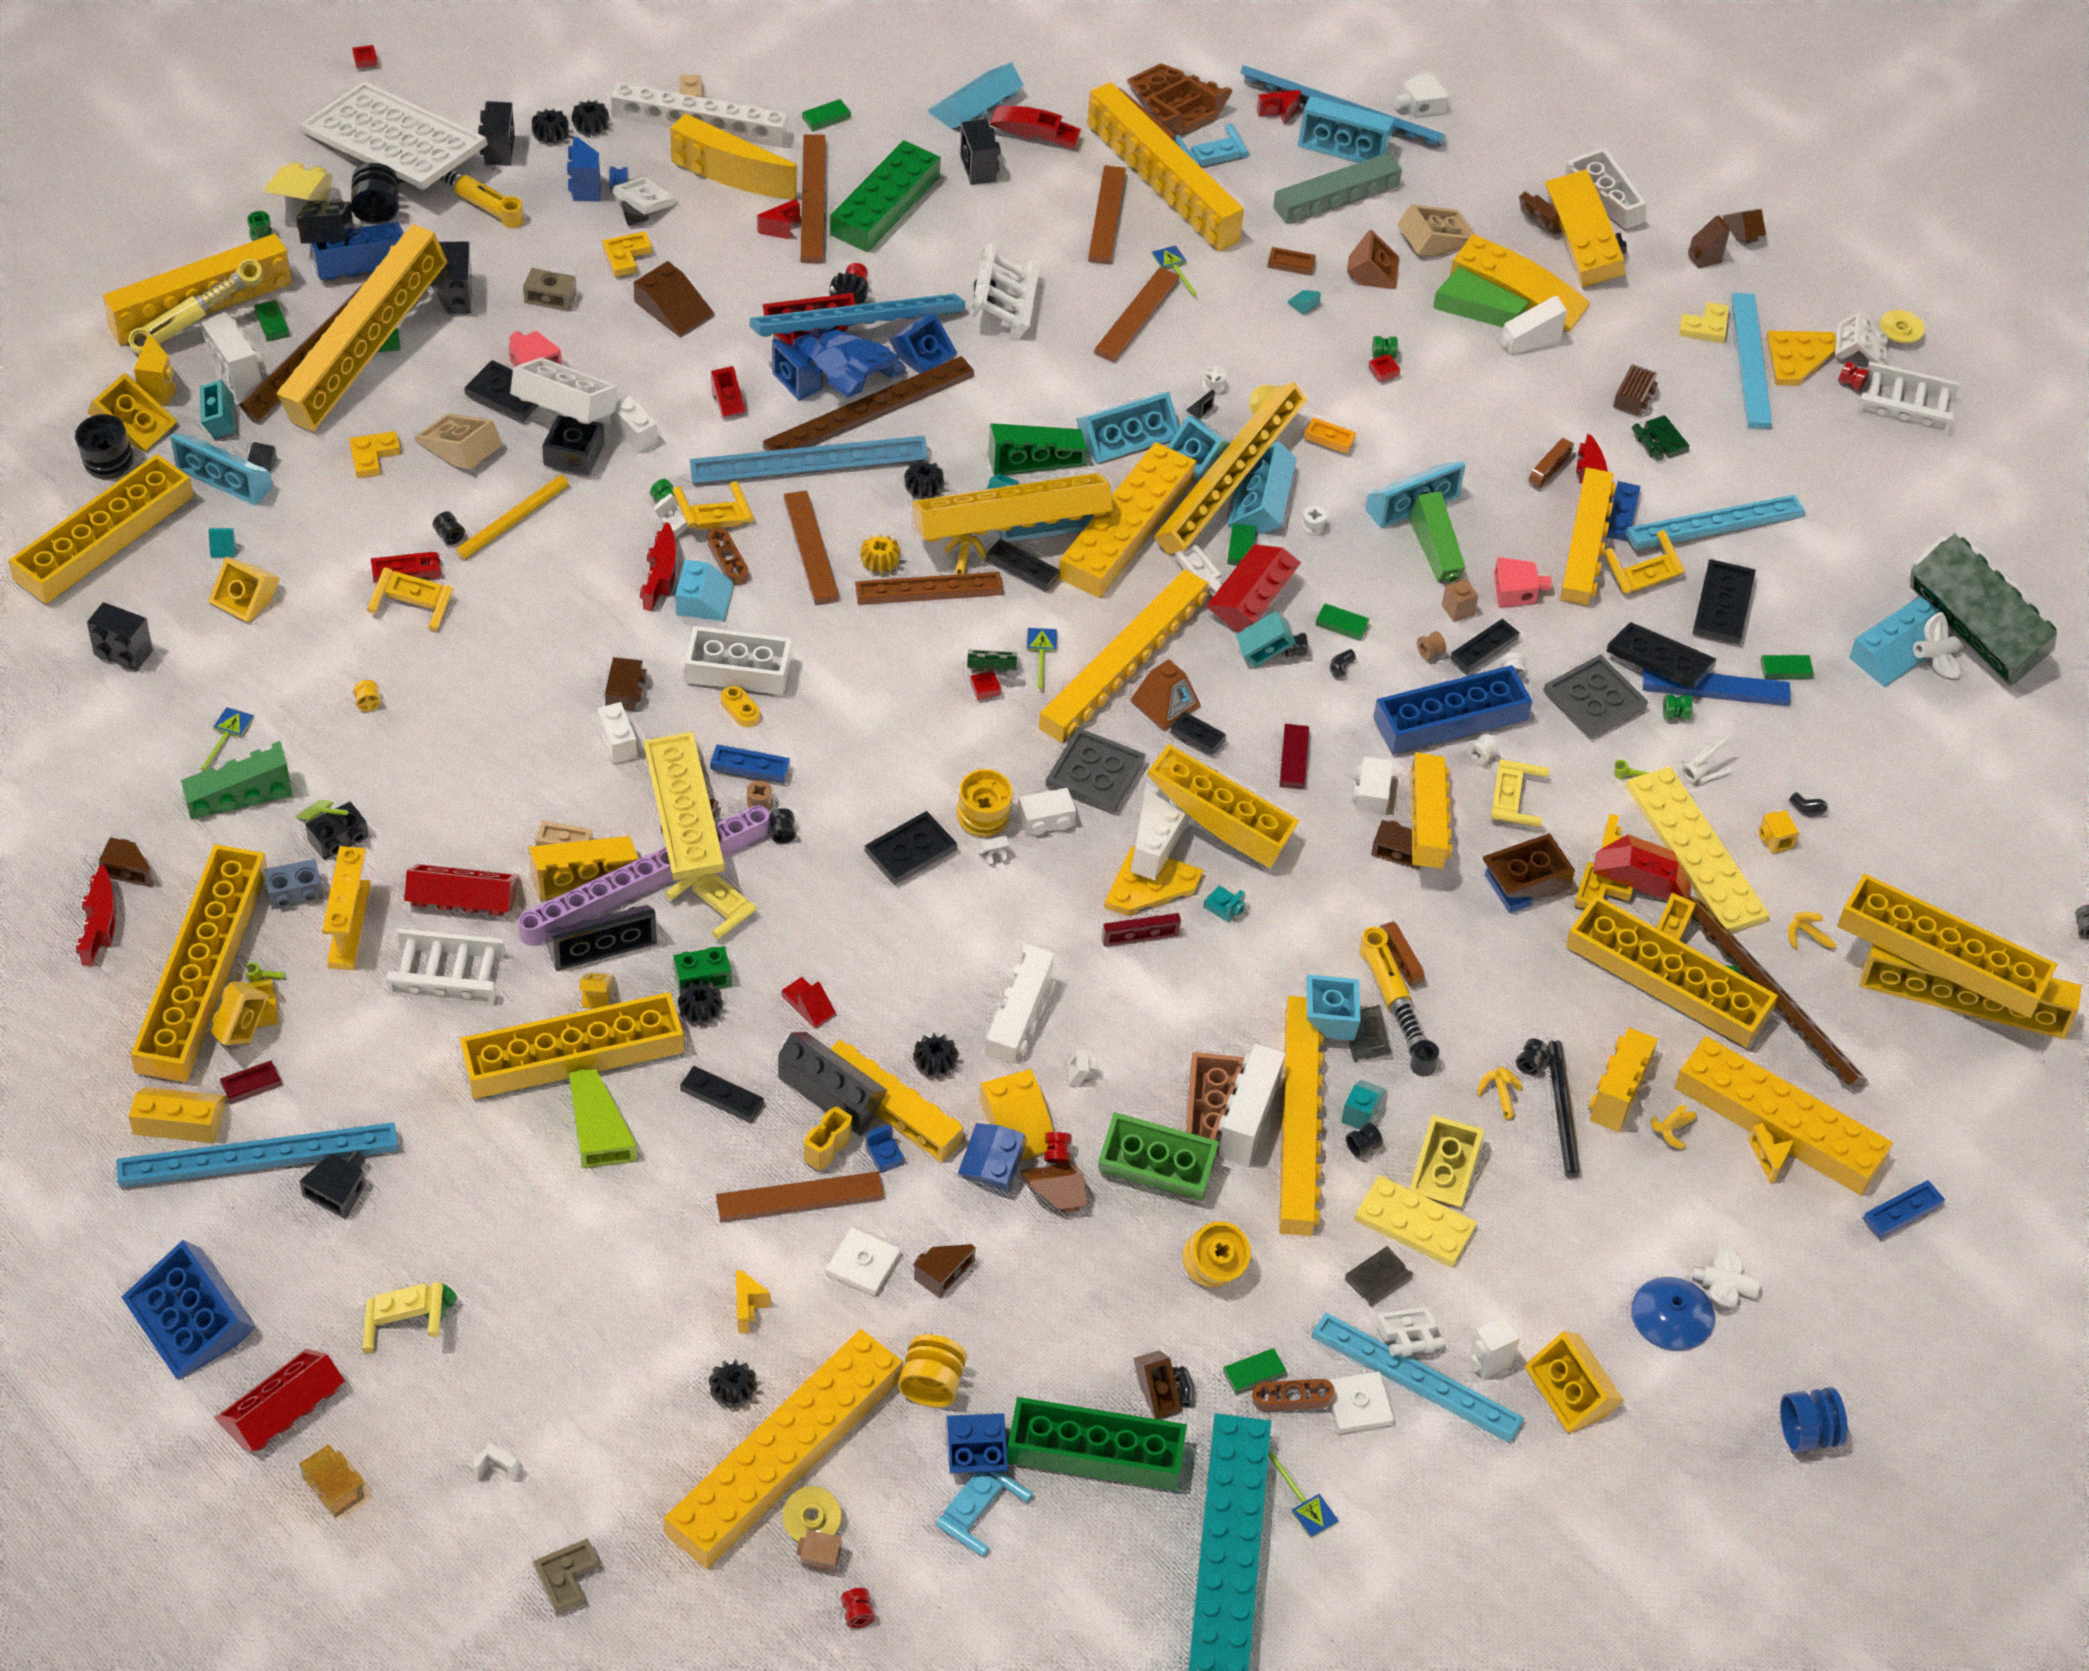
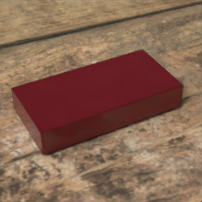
(250, 1082)

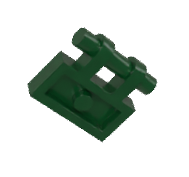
(1665, 437)
(992, 660)

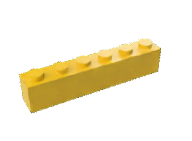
(1587, 536)
(1430, 811)
(906, 1110)

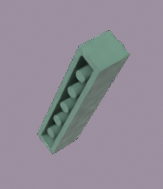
(1337, 188)

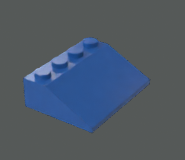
(359, 253)
(187, 1310)

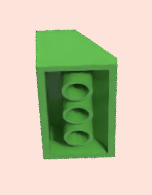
(1158, 1156)

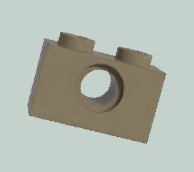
(549, 289)

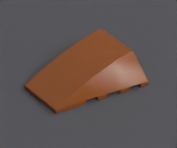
(1179, 100)

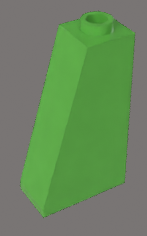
(1478, 299)
(1437, 537)

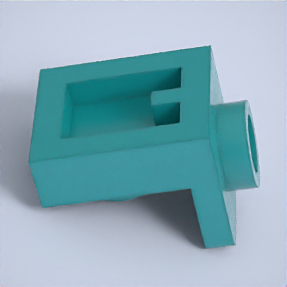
(1225, 903)

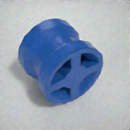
(618, 176)

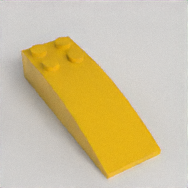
(731, 159)
(1586, 228)
(1518, 276)
(1223, 806)

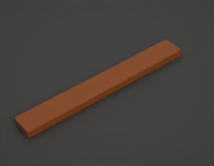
(813, 198)

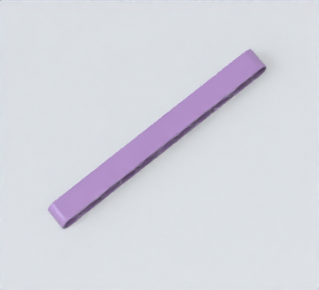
(633, 880)

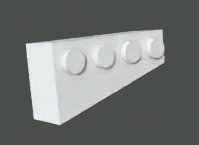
(232, 353)
(1158, 832)
(1021, 1005)

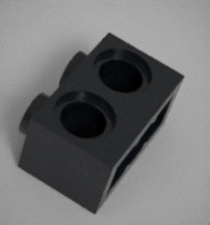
(336, 830)

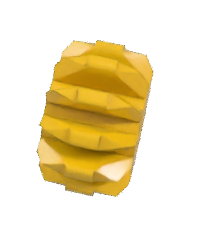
(880, 553)

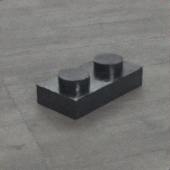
(1198, 733)

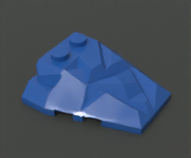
(847, 358)

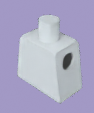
(1422, 96)

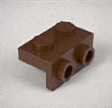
(1539, 211)

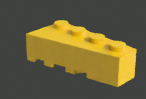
(572, 864)
(1622, 1079)

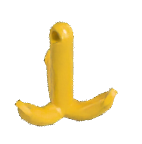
(964, 550)
(1803, 921)
(1502, 1077)
(1674, 1121)

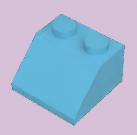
(1200, 443)
(702, 591)
(1333, 1005)

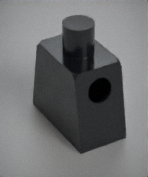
(335, 1183)

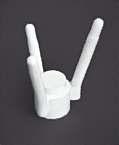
(1697, 767)

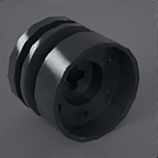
(374, 193)
(104, 446)

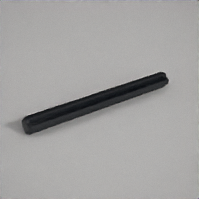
(1563, 1110)

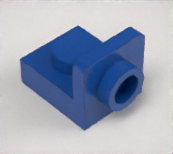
(883, 1148)

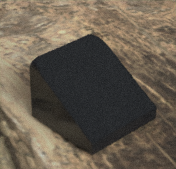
(632, 215)
(1202, 405)
(262, 455)

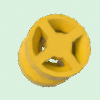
(367, 695)

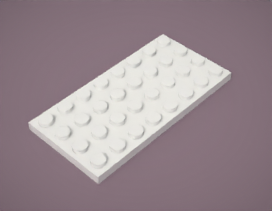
(394, 133)

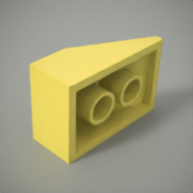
(301, 183)
(1447, 1160)

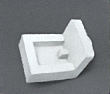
(670, 512)
(498, 1460)

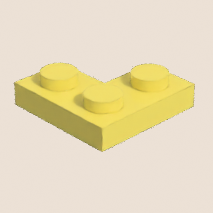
(1710, 327)

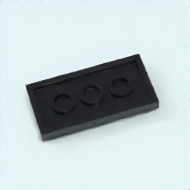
(1724, 601)
(1661, 655)

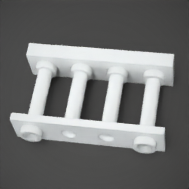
(1024, 289)
(1904, 413)
(445, 988)

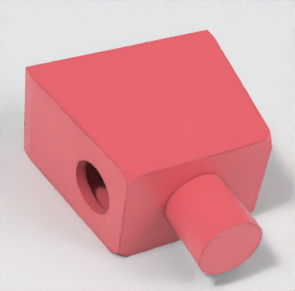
(531, 347)
(1518, 582)

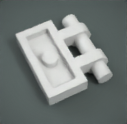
(1408, 1324)

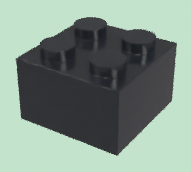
(499, 131)
(979, 151)
(325, 221)
(573, 445)
(119, 636)

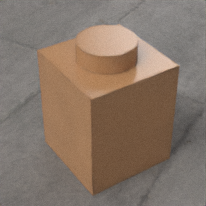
(1459, 600)
(820, 1550)

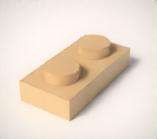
(690, 85)
(560, 833)

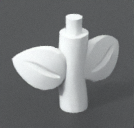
(1939, 647)
(1727, 1279)

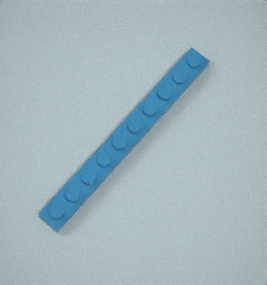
(1273, 82)
(850, 315)
(808, 459)
(255, 1154)

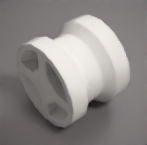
(1214, 379)
(1313, 520)
(1518, 663)
(1483, 749)

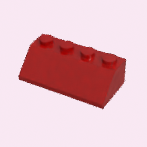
(1253, 585)
(460, 888)
(281, 1399)

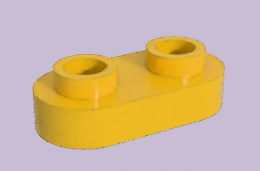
(736, 702)

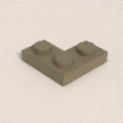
(559, 1570)

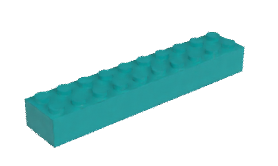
(1230, 1544)

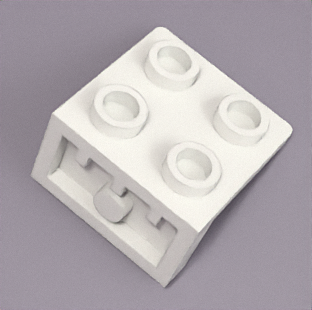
(1862, 335)

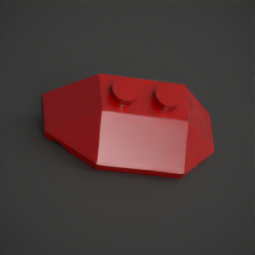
(807, 305)
(1642, 867)

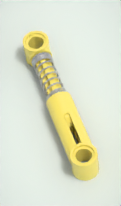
(195, 307)

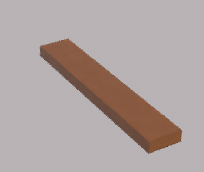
(1107, 214)
(1136, 314)
(810, 547)
(928, 588)
(799, 1196)

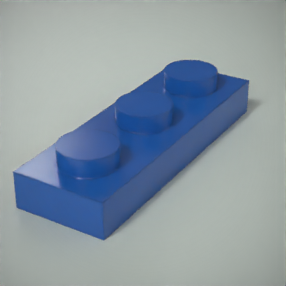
(1622, 510)
(750, 763)
(1903, 1209)

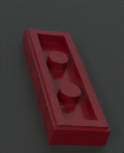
(1294, 756)
(1141, 929)

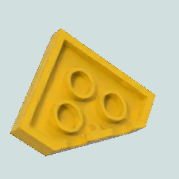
(1798, 354)
(1134, 892)

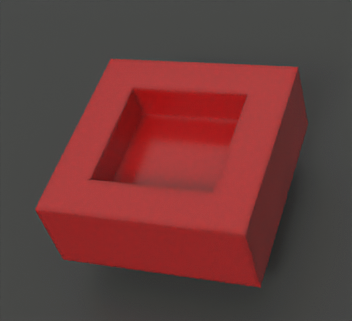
(364, 56)
(1384, 368)
(985, 685)

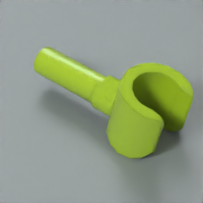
(1623, 771)
(257, 974)

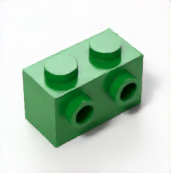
(704, 965)

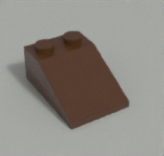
(671, 299)
(1531, 868)

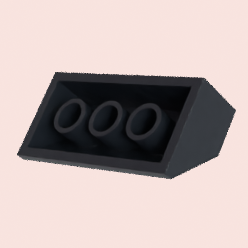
(602, 937)
(829, 1079)

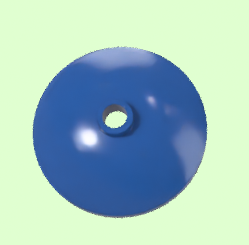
(1668, 1324)

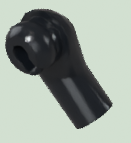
(1339, 661)
(1808, 807)
(1187, 1386)

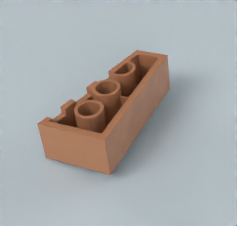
(1209, 1088)

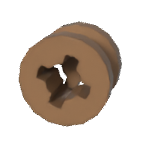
(1431, 645)
(755, 791)

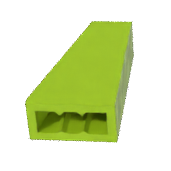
(599, 1126)

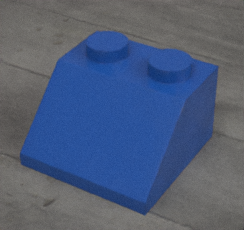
(923, 344)
(794, 370)
(993, 1155)

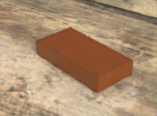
(1291, 261)

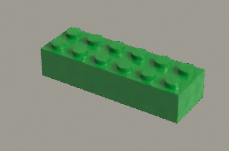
(885, 196)
(1096, 1443)

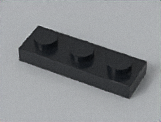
(1023, 564)
(1484, 645)
(722, 1094)

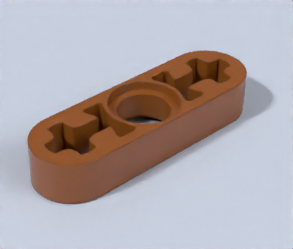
(1551, 462)
(727, 548)
(1403, 955)
(1312, 1385)

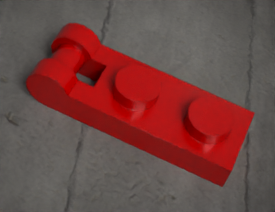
(409, 564)

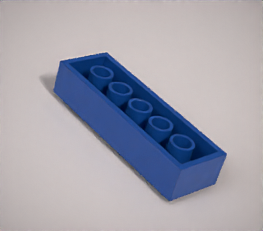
(1452, 709)

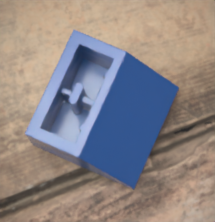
(584, 172)
(976, 1443)

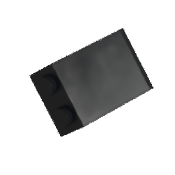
(454, 281)

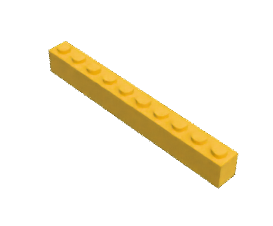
(1230, 468)
(1123, 656)
(1300, 1122)

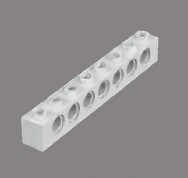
(667, 108)

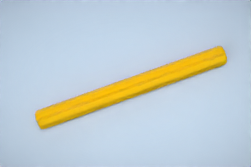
(512, 516)

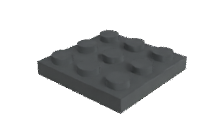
(1595, 696)
(1096, 769)

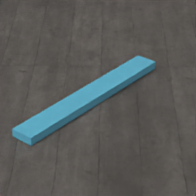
(1751, 361)
(1716, 521)
(1418, 1378)

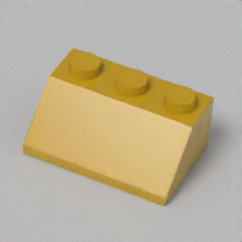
(176, 1114)
(1573, 1382)

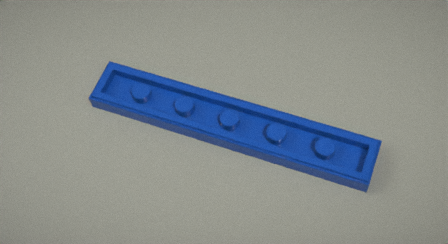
(1723, 688)

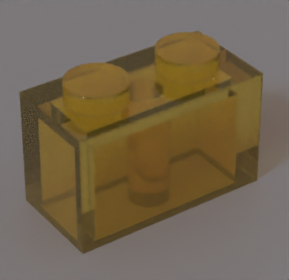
(332, 1480)

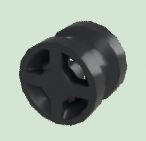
(1299, 648)

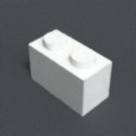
(634, 424)
(617, 733)
(1373, 786)
(1046, 812)
(1493, 1348)

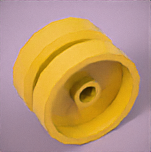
(1225, 1241)

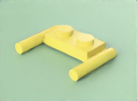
(1508, 792)
(719, 896)
(402, 1305)

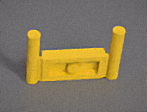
(716, 514)
(1647, 572)
(412, 591)

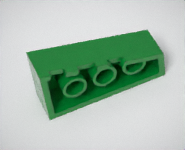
(1034, 448)
(239, 783)

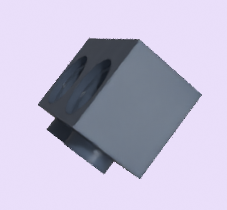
(293, 884)

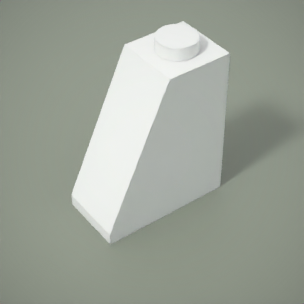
(1535, 328)

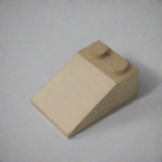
(1434, 229)
(461, 439)

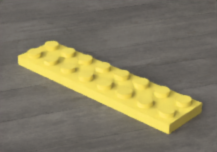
(683, 806)
(1698, 849)

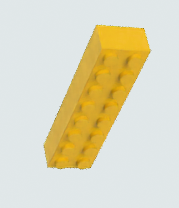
(150, 298)
(1012, 506)
(1138, 509)
(101, 528)
(1947, 945)
(1671, 971)
(1901, 978)
(571, 1042)
(1756, 1096)

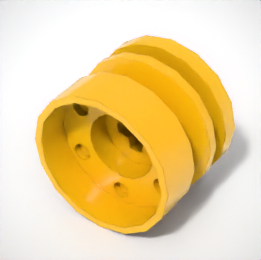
(984, 802)
(932, 1370)

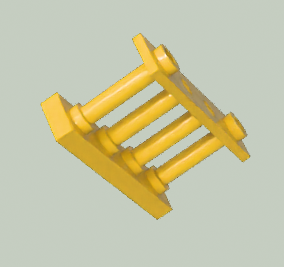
(346, 908)

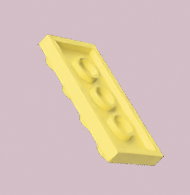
(1415, 1221)

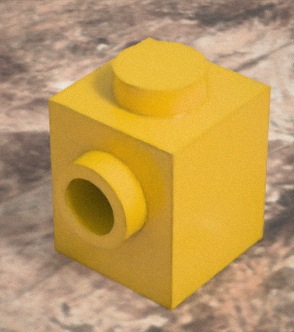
(1778, 831)

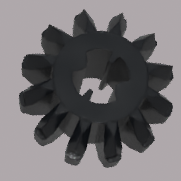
(590, 117)
(550, 126)
(850, 283)
(924, 479)
(700, 1003)
(935, 1055)
(722, 1385)

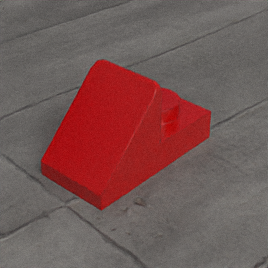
(1281, 103)
(777, 220)
(727, 391)
(809, 1001)

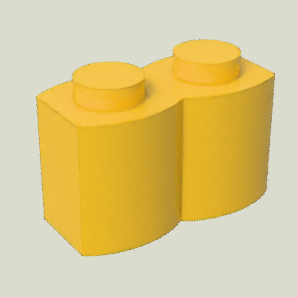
(827, 1138)

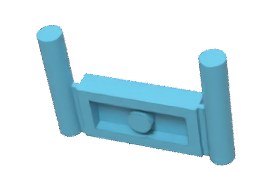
(1218, 150)
(972, 1502)

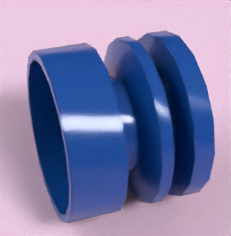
(1813, 1419)

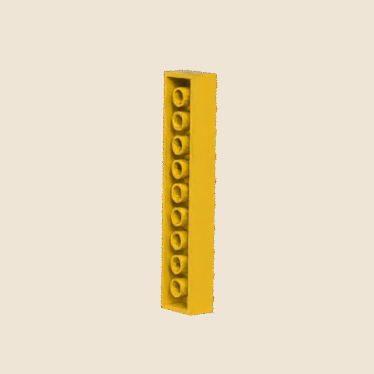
(1165, 166)
(362, 328)
(199, 964)
(782, 1448)

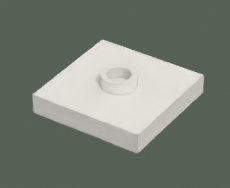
(644, 195)
(863, 1261)
(1360, 1403)

